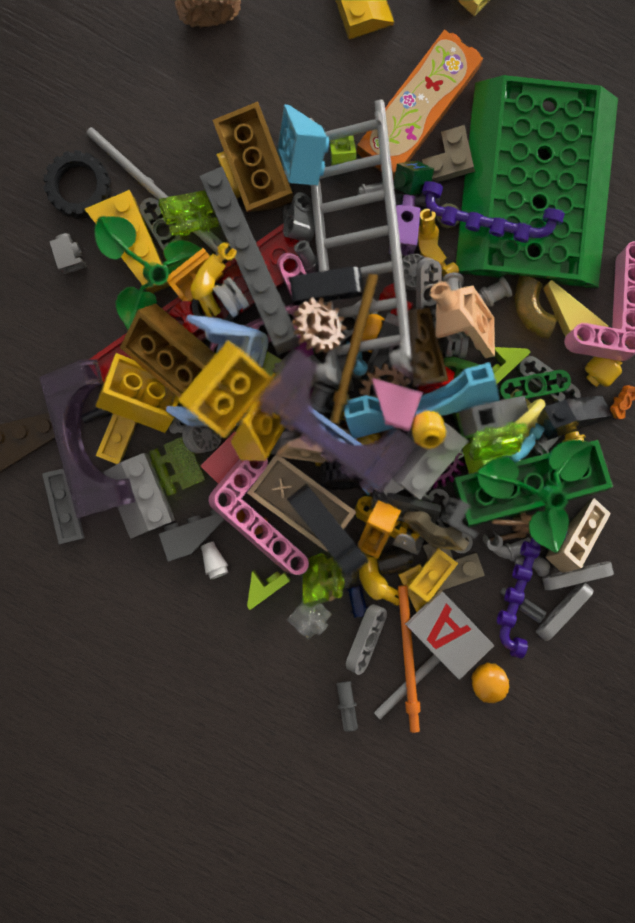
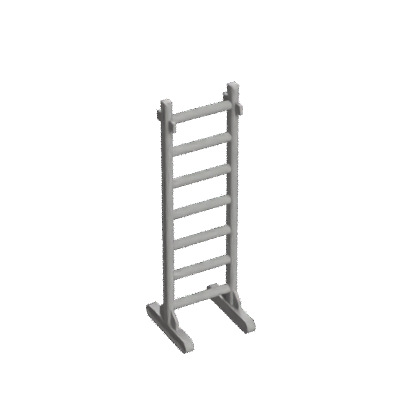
(401, 360)

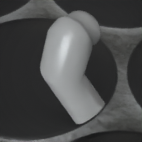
(540, 565)

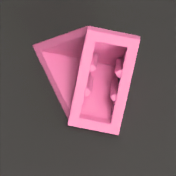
(397, 403)

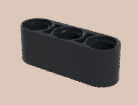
(328, 284)

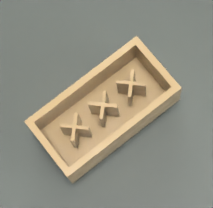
(280, 482)

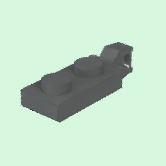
(407, 504)

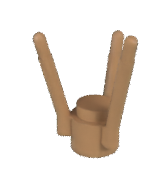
(519, 523)

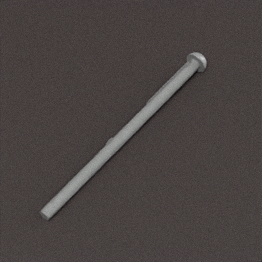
(207, 237)

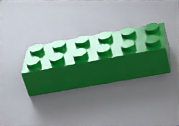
(537, 474)

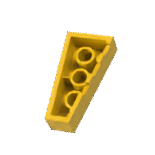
(125, 206)

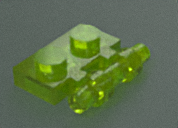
(186, 207)
(497, 442)
(183, 462)
(316, 581)

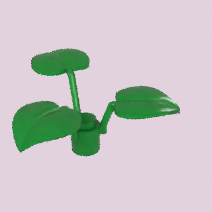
(114, 237)
(548, 526)

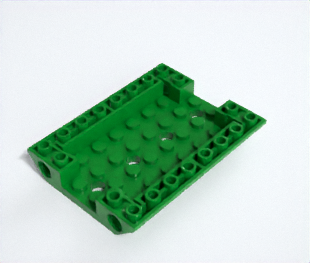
(504, 143)

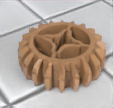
(207, 12)

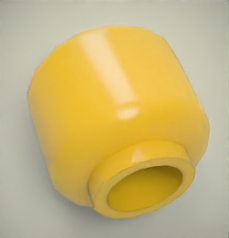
(603, 371)
(428, 429)

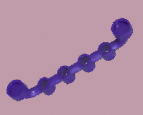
(497, 225)
(515, 597)

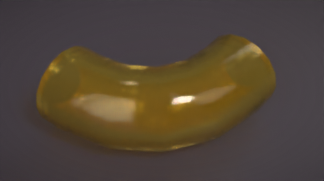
(530, 310)

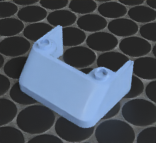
(218, 331)

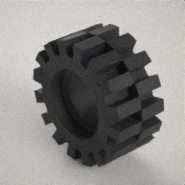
(334, 478)

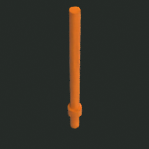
(412, 704)

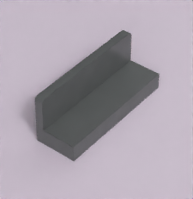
(454, 513)

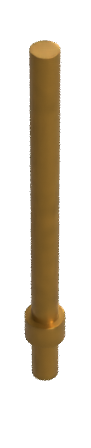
(341, 397)

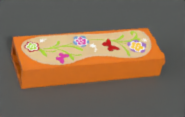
(424, 98)

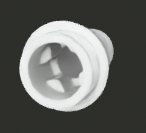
(214, 563)

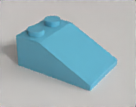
(301, 147)

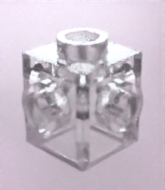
(309, 620)

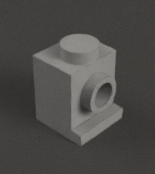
(67, 254)

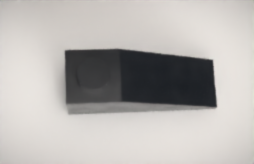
(573, 415)

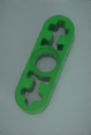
(550, 376)

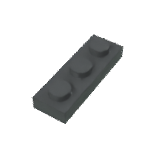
(66, 524)

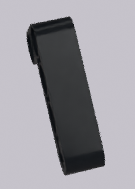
(328, 530)

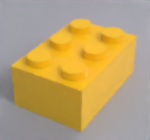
(225, 389)

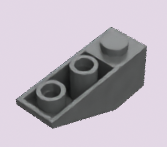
(492, 414)
(188, 538)

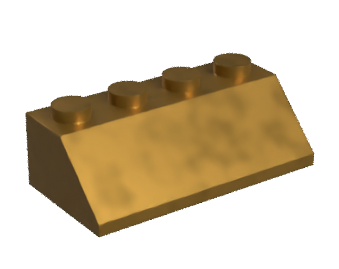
(253, 159)
(166, 349)

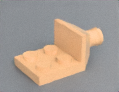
(465, 312)

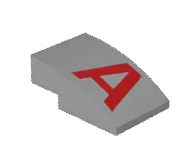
(449, 634)

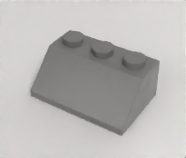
(426, 465)
(150, 505)

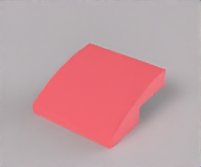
(223, 460)

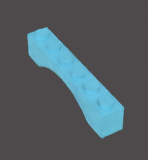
(469, 389)

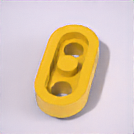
(226, 167)

